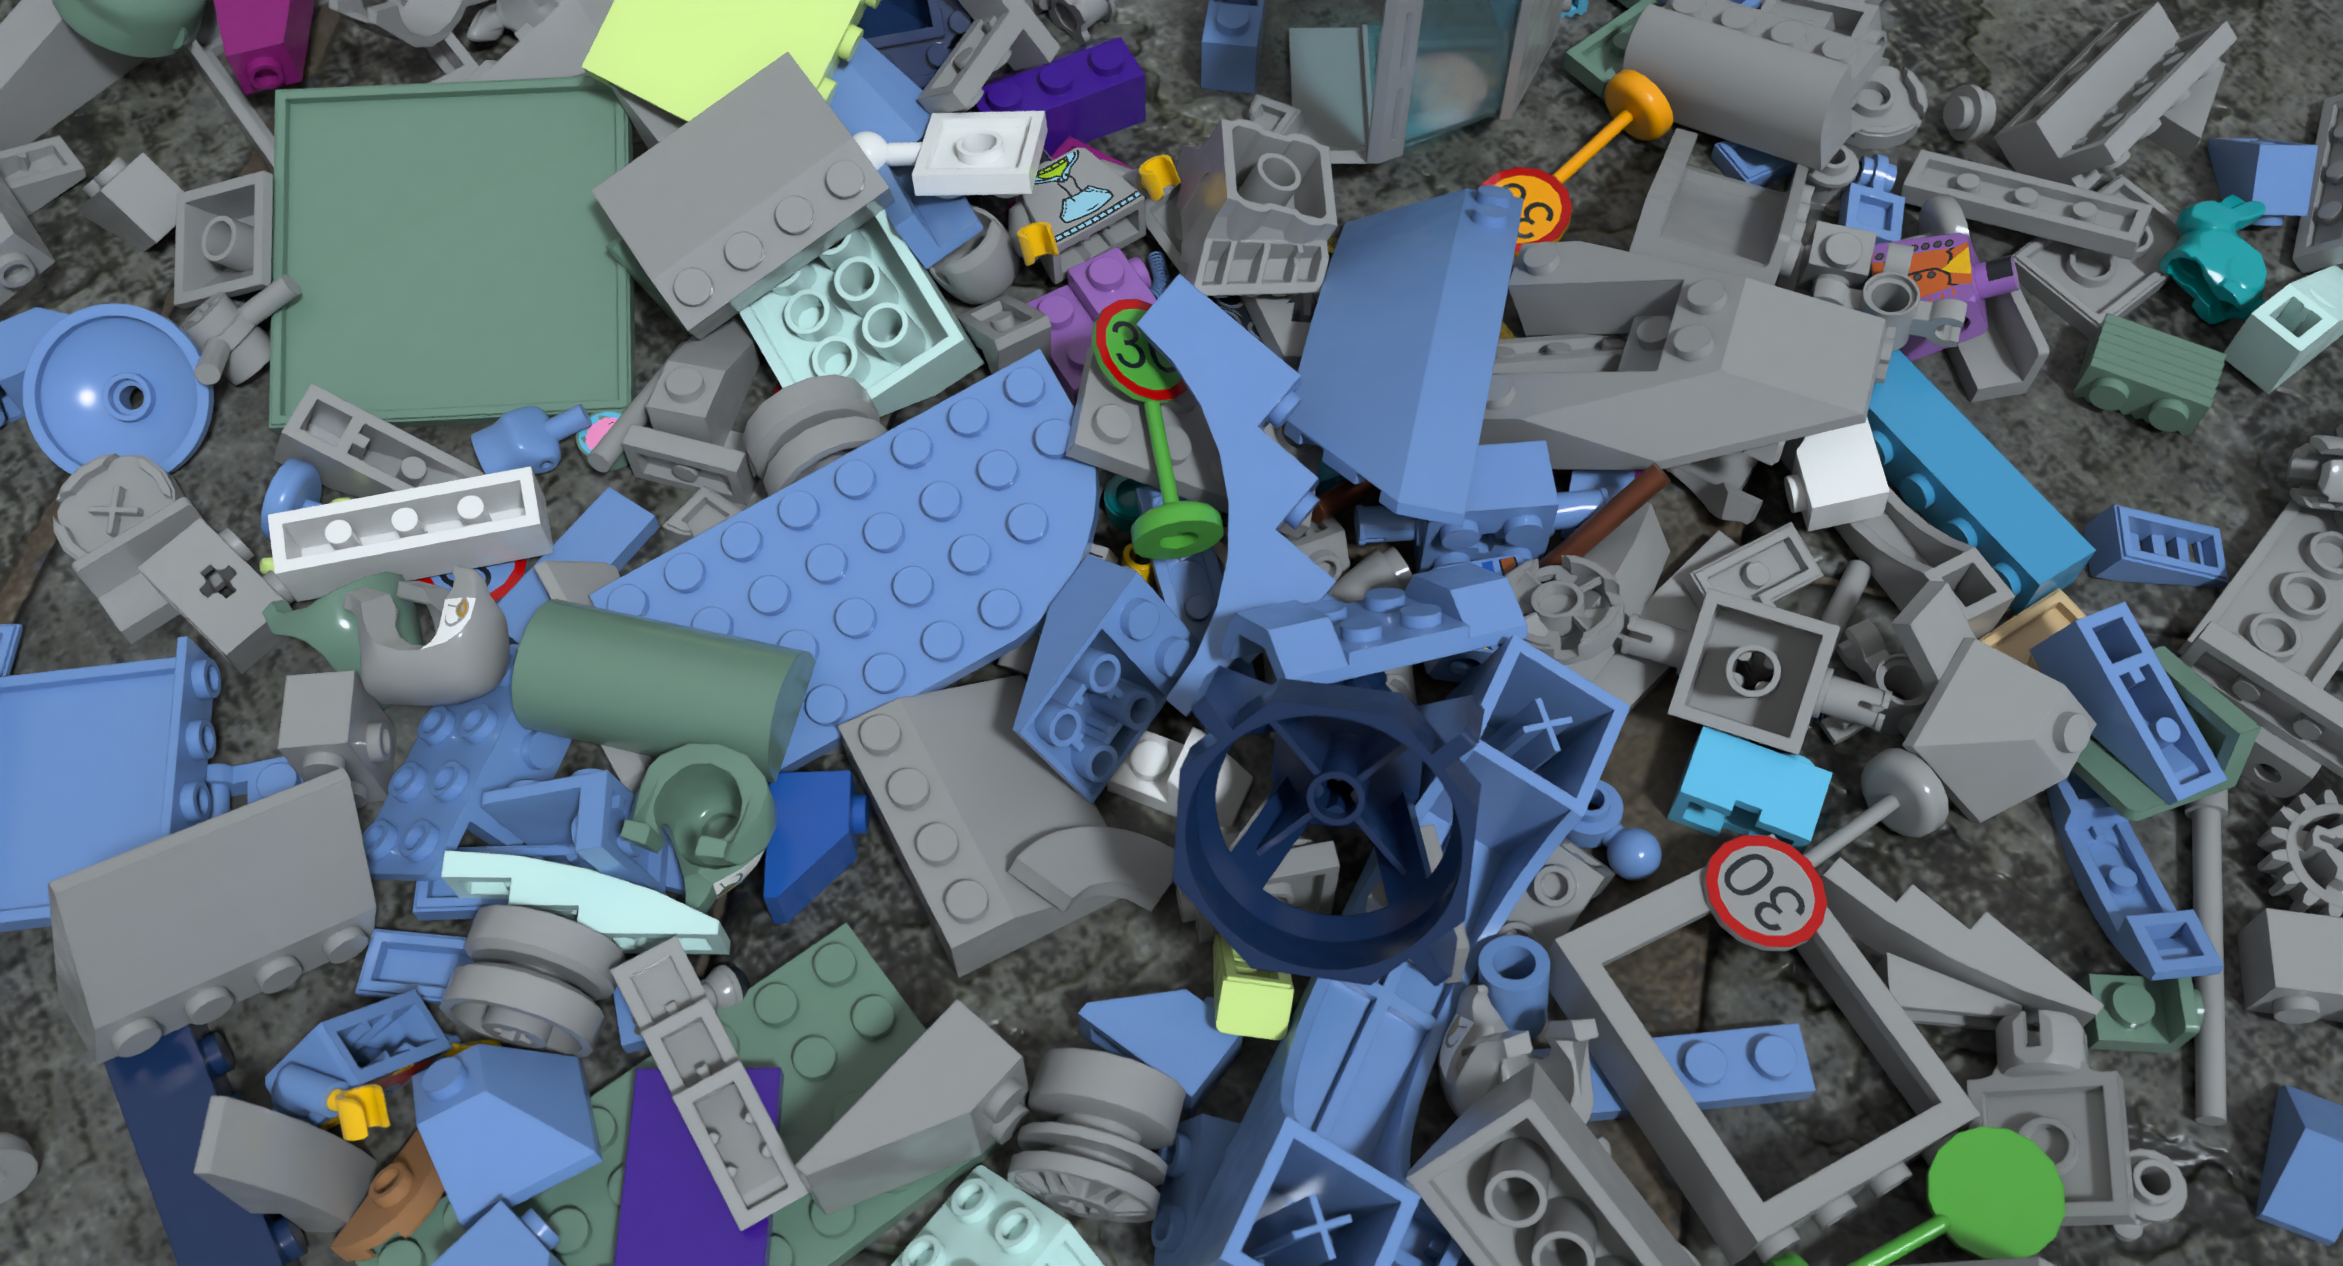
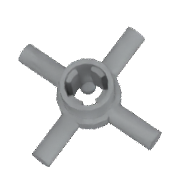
(230, 333)

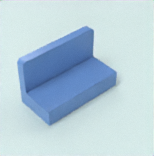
(929, 223)

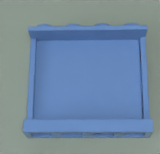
(98, 768)

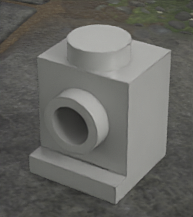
(1835, 254)

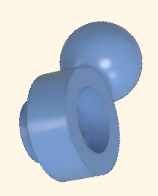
(1630, 851)

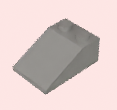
(925, 1114)

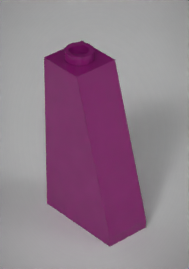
(265, 40)

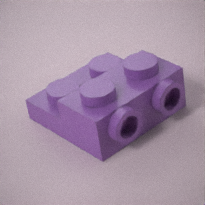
(1077, 305)

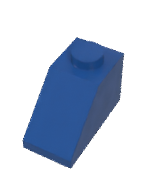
(813, 839)

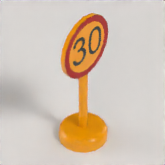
(1547, 208)

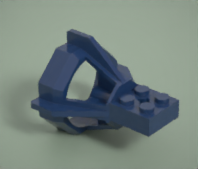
(1340, 760)

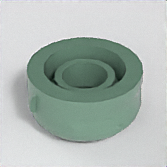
(135, 26)

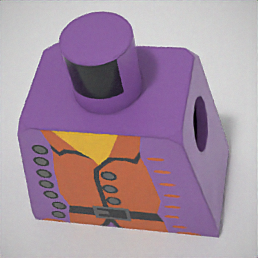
(1951, 270)

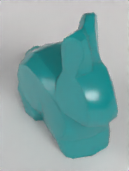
(2215, 262)

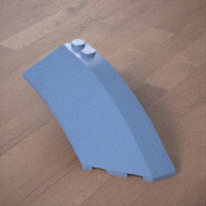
(1409, 348)

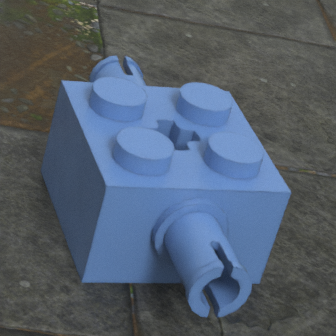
(1507, 512)

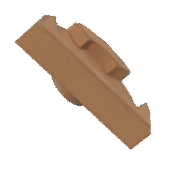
(396, 1202)

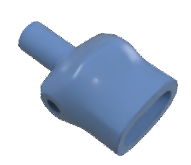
(527, 439)

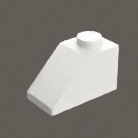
(1837, 478)

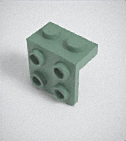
(2221, 723)

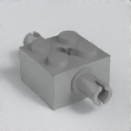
(1793, 648)

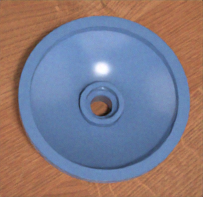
(83, 383)

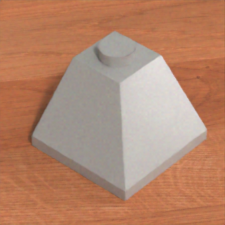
(224, 239)
(1997, 731)

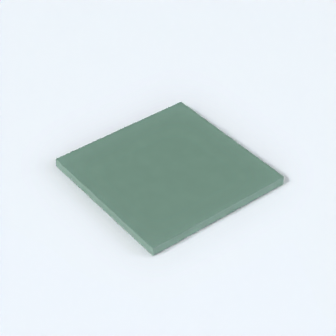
(450, 250)

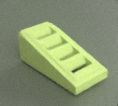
(1247, 998)

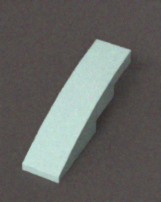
(618, 909)

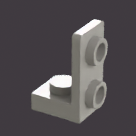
(1558, 895)

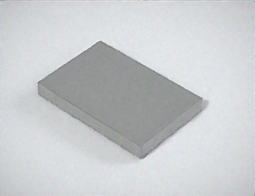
(2088, 284)

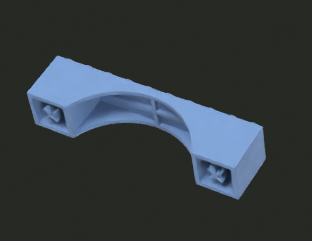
(1334, 1117)

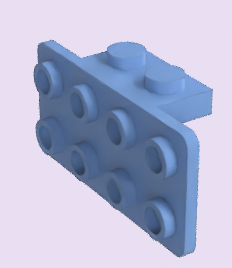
(442, 782)

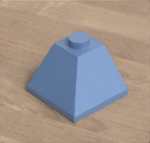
(504, 1125)

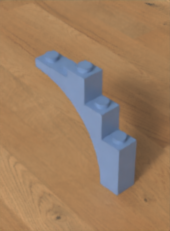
(1240, 393)

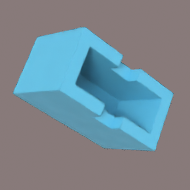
(1749, 790)

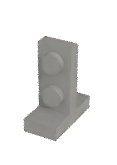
(998, 35)

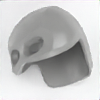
(981, 266)

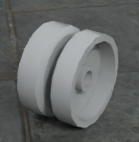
(809, 428)
(533, 981)

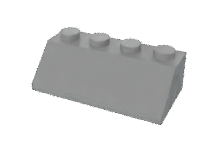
(1536, 1187)

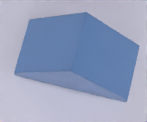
(2304, 1167)

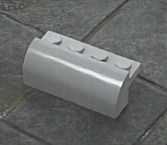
(1753, 75)
(2110, 97)

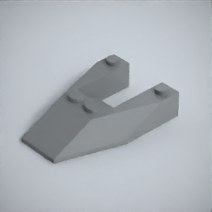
(1705, 363)

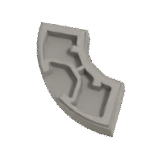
(1096, 863)

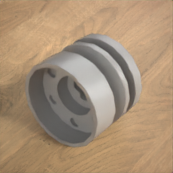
(1097, 1135)

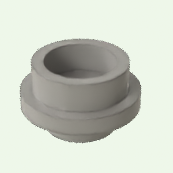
(1969, 112)

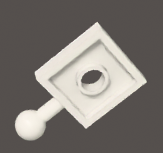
(968, 153)

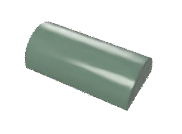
(656, 684)

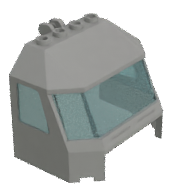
(1417, 72)

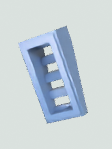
(2119, 557)

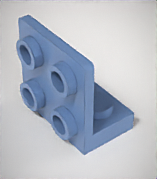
(582, 812)

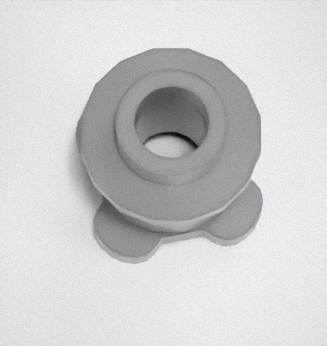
(1079, 15)
(1832, 181)
(2157, 1192)

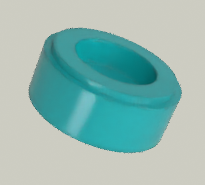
(1121, 501)

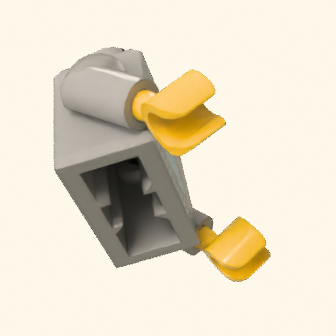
(1084, 208)

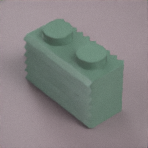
(2149, 375)

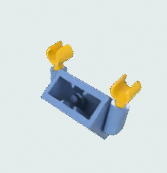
(359, 1061)

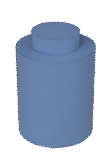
(1517, 981)

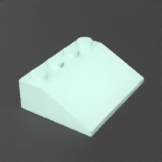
(865, 316)

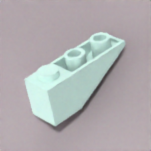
(2289, 329)

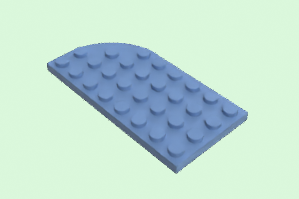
(897, 555)

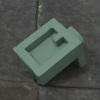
(2143, 1013)

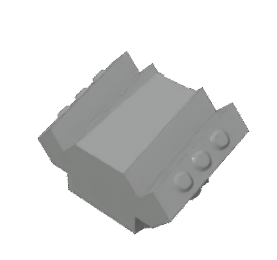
(1255, 211)

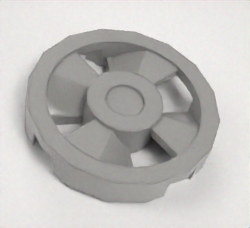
(1559, 606)

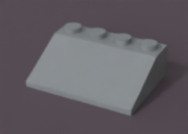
(743, 196)
(961, 806)
(211, 916)

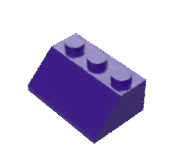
(1080, 90)

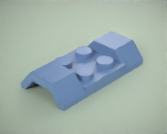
(1391, 628)

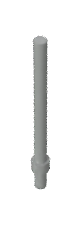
(2208, 906)

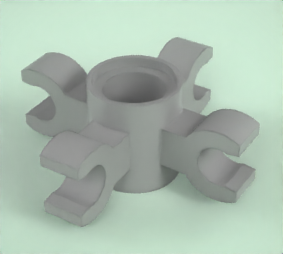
(1897, 300)
(1877, 668)

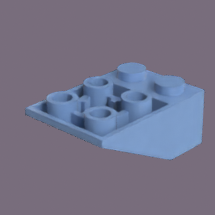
(1100, 673)

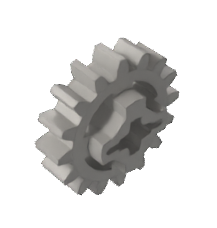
(2303, 861)

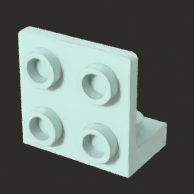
(996, 1226)

